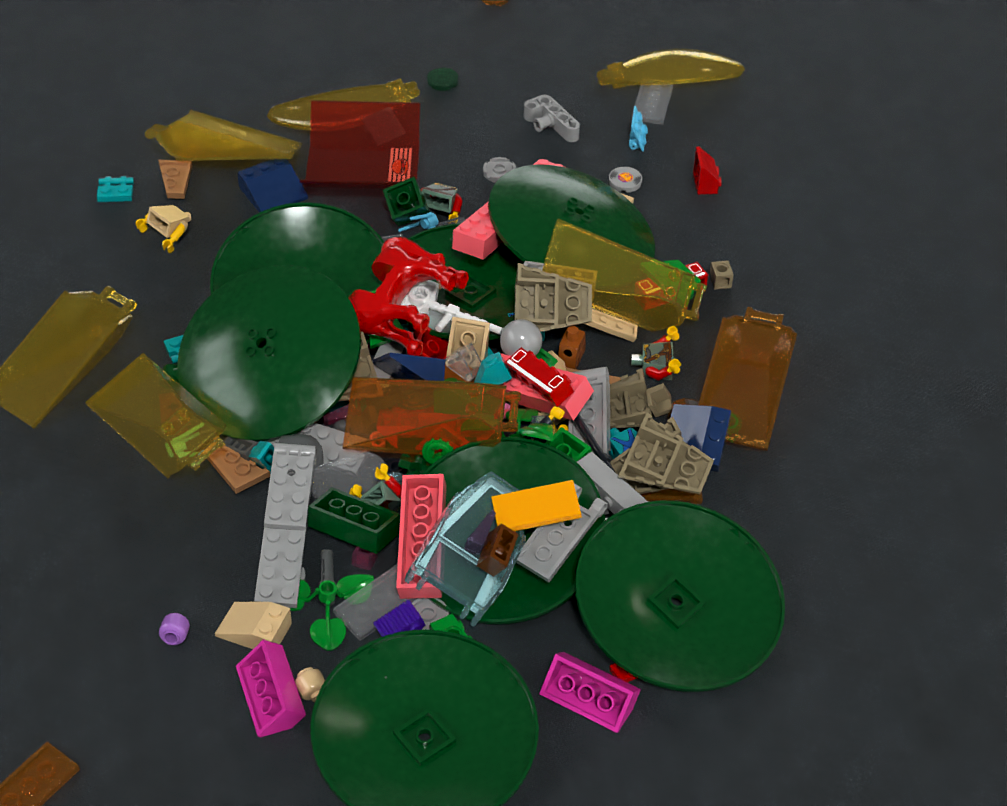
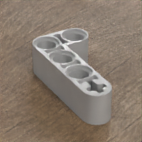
(564, 122)

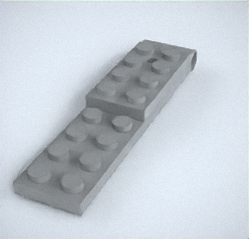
(596, 410)
(285, 524)

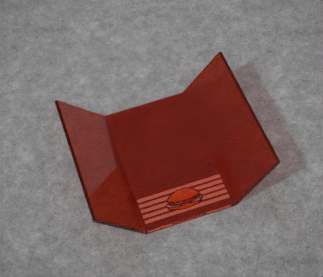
(362, 144)

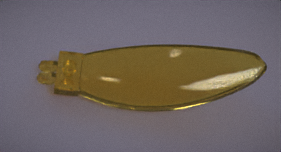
(670, 67)
(297, 112)

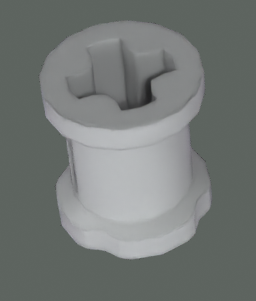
(543, 122)

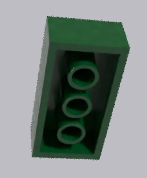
(353, 520)

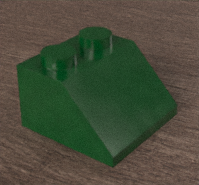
(405, 201)

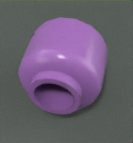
(174, 629)

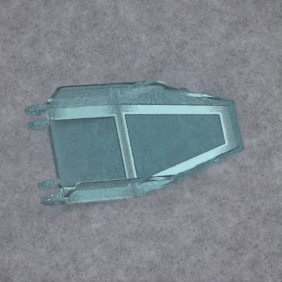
(443, 556)

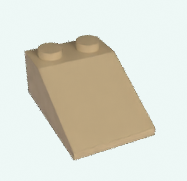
(466, 331)
(255, 621)

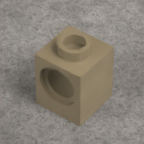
(721, 275)

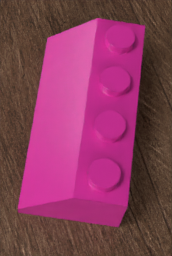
(270, 689)
(589, 691)

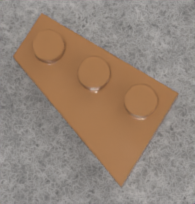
(175, 177)
(236, 470)

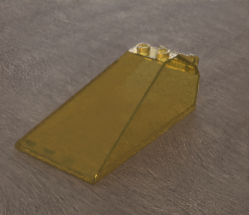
(213, 138)
(624, 279)
(61, 351)
(158, 417)

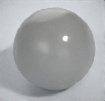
(520, 334)

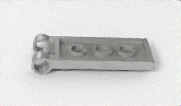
(554, 542)

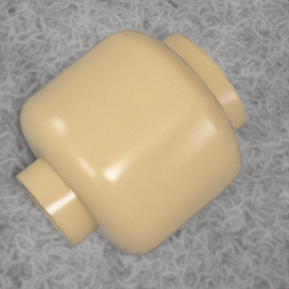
(309, 683)

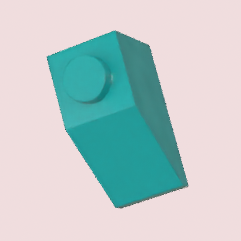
(493, 370)
(263, 455)

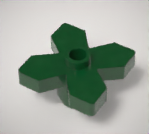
(413, 463)

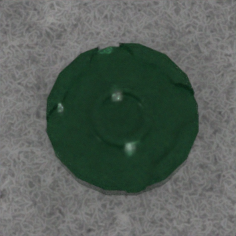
(442, 79)

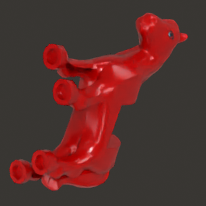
(400, 268)

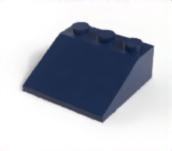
(271, 184)
(411, 367)
(703, 428)

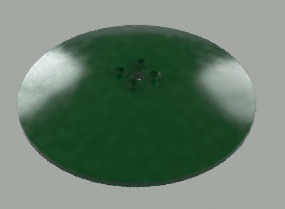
(533, 197)
(303, 236)
(489, 280)
(299, 371)
(525, 466)
(689, 553)
(438, 686)

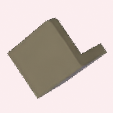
(659, 400)

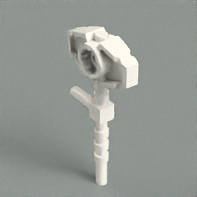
(425, 296)

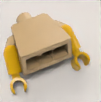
(168, 221)

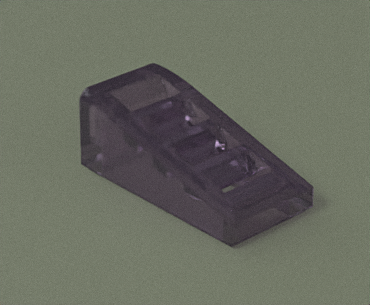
(477, 539)

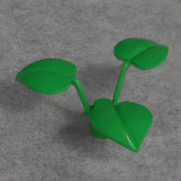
(536, 430)
(330, 632)

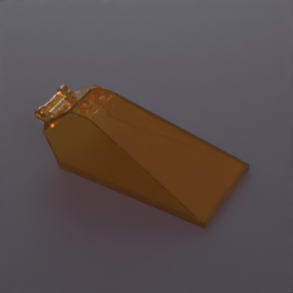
(749, 374)
(407, 413)

